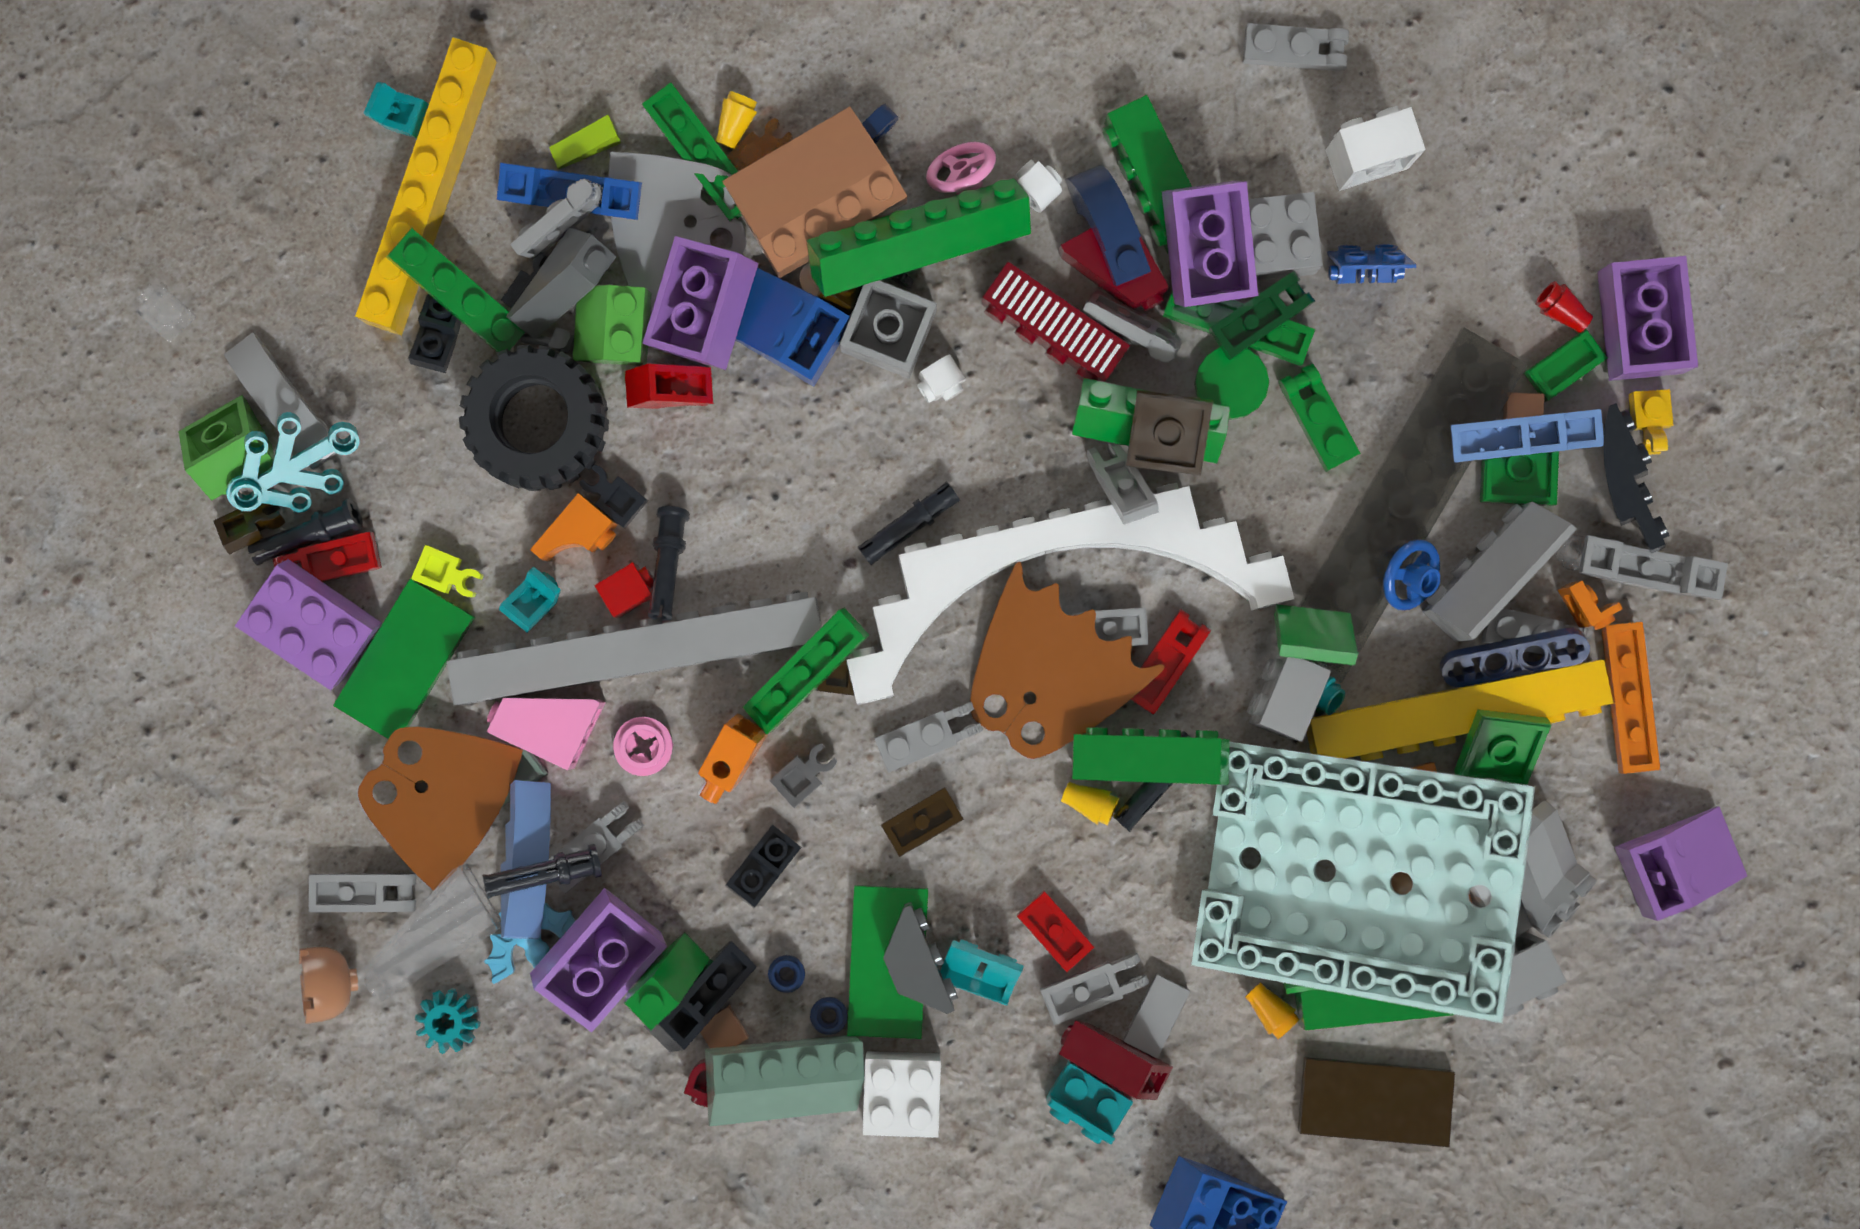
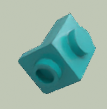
(396, 110)
(531, 599)

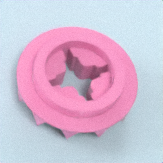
(626, 741)

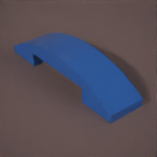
(546, 186)

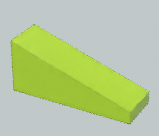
(585, 143)

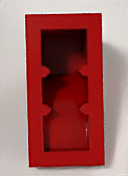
(668, 386)

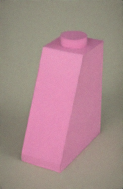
(546, 726)

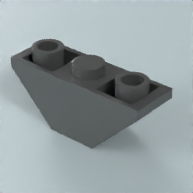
(915, 963)

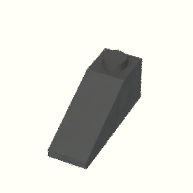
(561, 281)

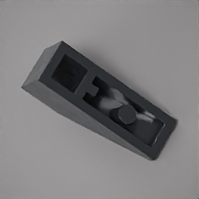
(707, 995)

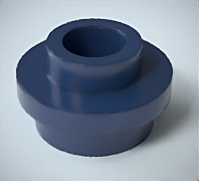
(781, 984)
(826, 1027)

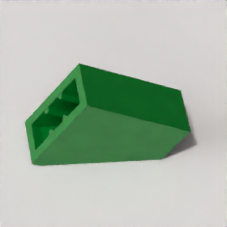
(666, 981)

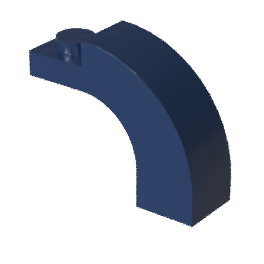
(1111, 220)

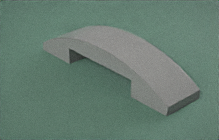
(275, 393)
(1653, 571)

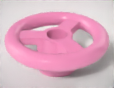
(964, 171)

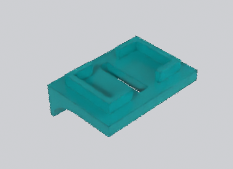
(993, 983)

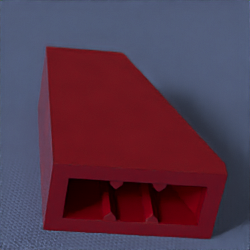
(1086, 257)
(1114, 1061)

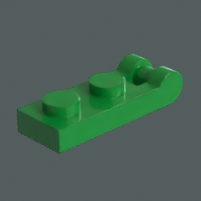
(1319, 418)

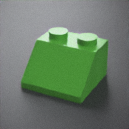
(612, 325)
(216, 448)

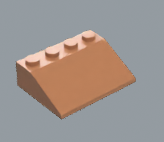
(814, 187)

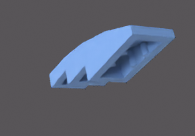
(1527, 435)
(526, 844)

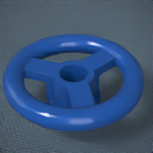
(1418, 577)

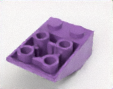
(1681, 864)

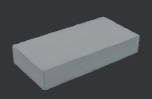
(1156, 1015)

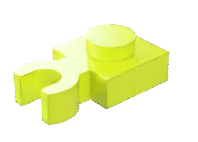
(442, 570)

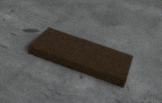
(1376, 1102)

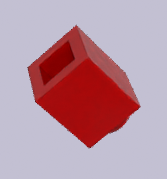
(626, 589)

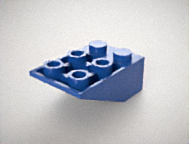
(791, 327)
(1213, 1200)

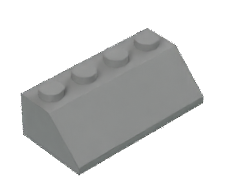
(1497, 570)

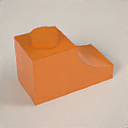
(577, 526)

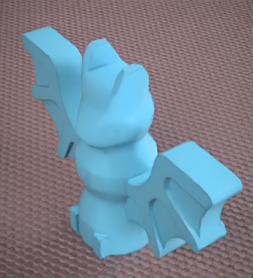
(501, 957)

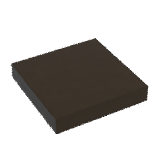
(1169, 432)

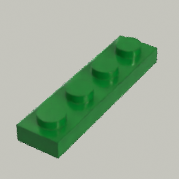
(691, 141)
(455, 291)
(1286, 342)
(805, 670)

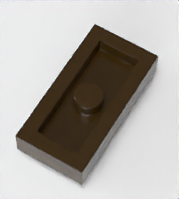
(922, 822)

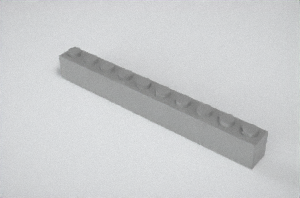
(633, 651)

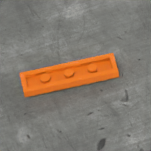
(1632, 698)

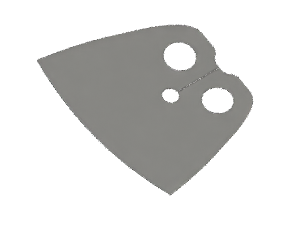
(667, 196)

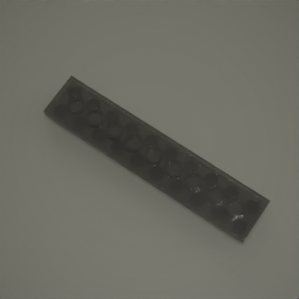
(1411, 484)

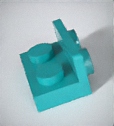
(1088, 1103)

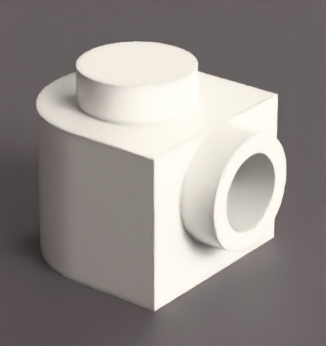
(1040, 184)
(941, 380)

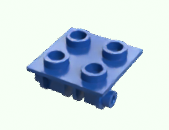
(1385, 258)

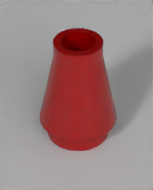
(1562, 306)

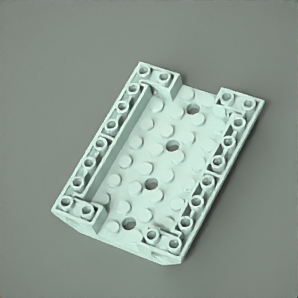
(1356, 930)

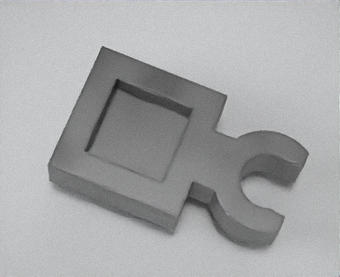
(799, 779)

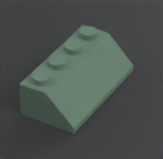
(784, 1079)

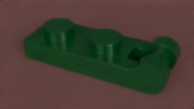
(1260, 316)

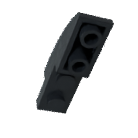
(1623, 466)

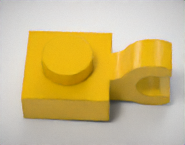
(1652, 413)

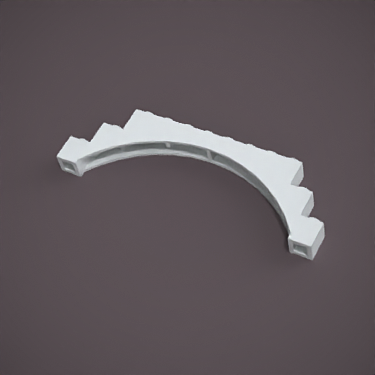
(944, 572)

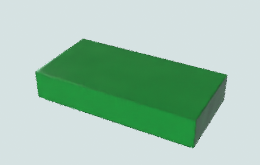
(1565, 365)

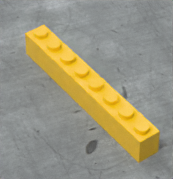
(428, 179)
(1451, 712)

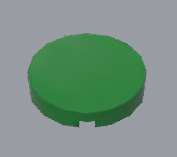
(1234, 382)

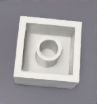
(1375, 147)
(901, 1094)

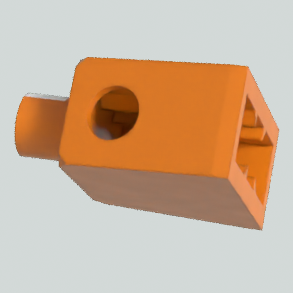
(737, 747)

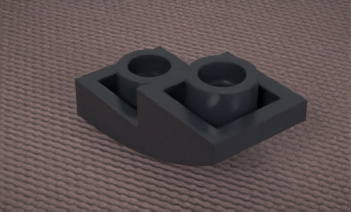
(435, 337)
(763, 866)

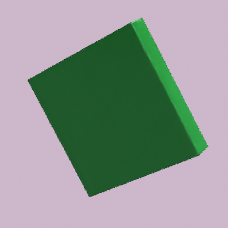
(1520, 479)
(1315, 634)
(1502, 746)

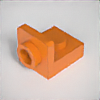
(1582, 602)

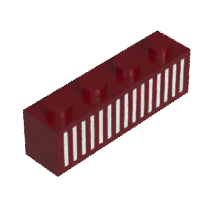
(1053, 324)

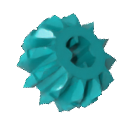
(436, 1030)

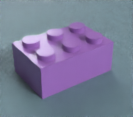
(1210, 243)
(700, 302)
(1647, 318)
(308, 624)
(597, 960)

